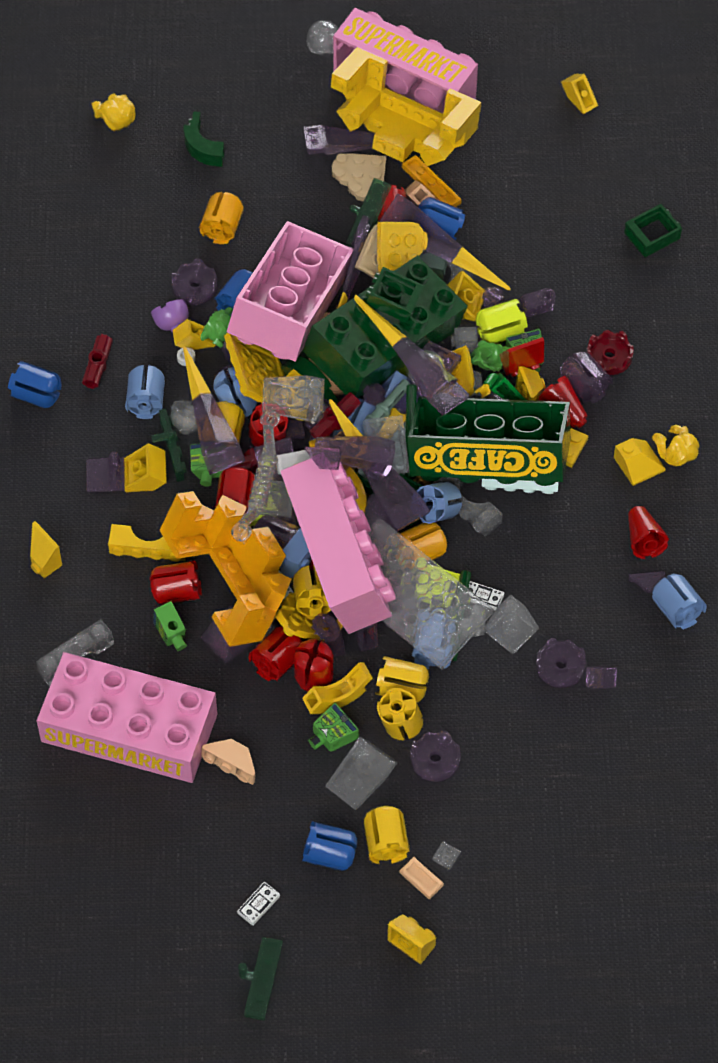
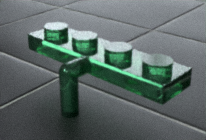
(371, 206)
(171, 439)
(262, 978)

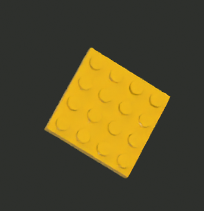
(252, 366)

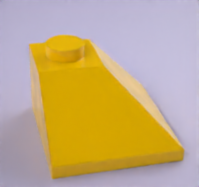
(469, 293)
(529, 383)
(637, 460)
(44, 552)

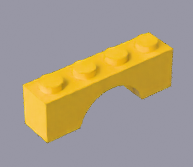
(124, 542)

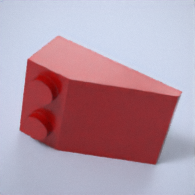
(526, 355)

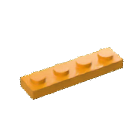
(420, 172)

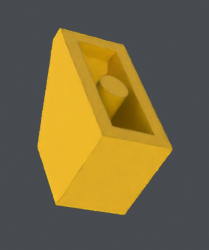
(579, 92)
(189, 335)

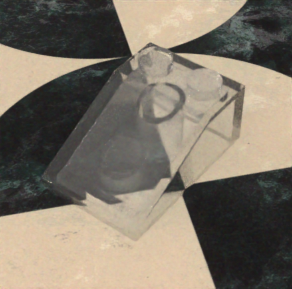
(294, 396)
(392, 429)
(360, 773)

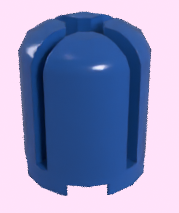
(443, 214)
(227, 296)
(35, 385)
(330, 846)

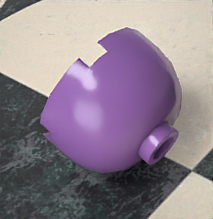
(170, 315)

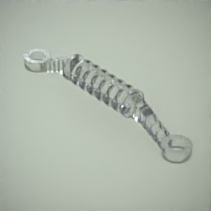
(263, 477)

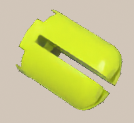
(500, 321)

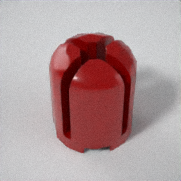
(256, 427)
(236, 485)
(175, 583)
(274, 654)
(313, 664)

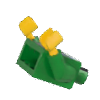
(499, 385)

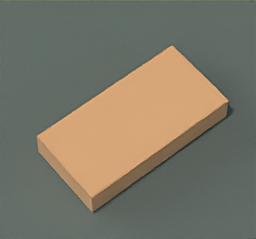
(421, 878)

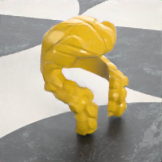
(116, 112)
(681, 449)

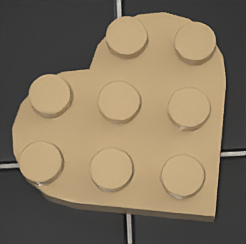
(358, 172)
(367, 259)

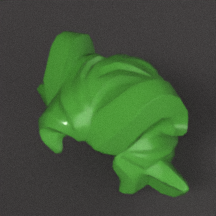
(217, 326)
(487, 355)

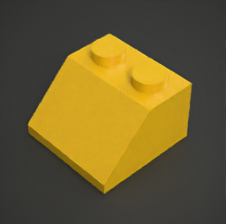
(145, 469)
(411, 938)

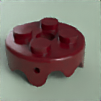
(615, 343)

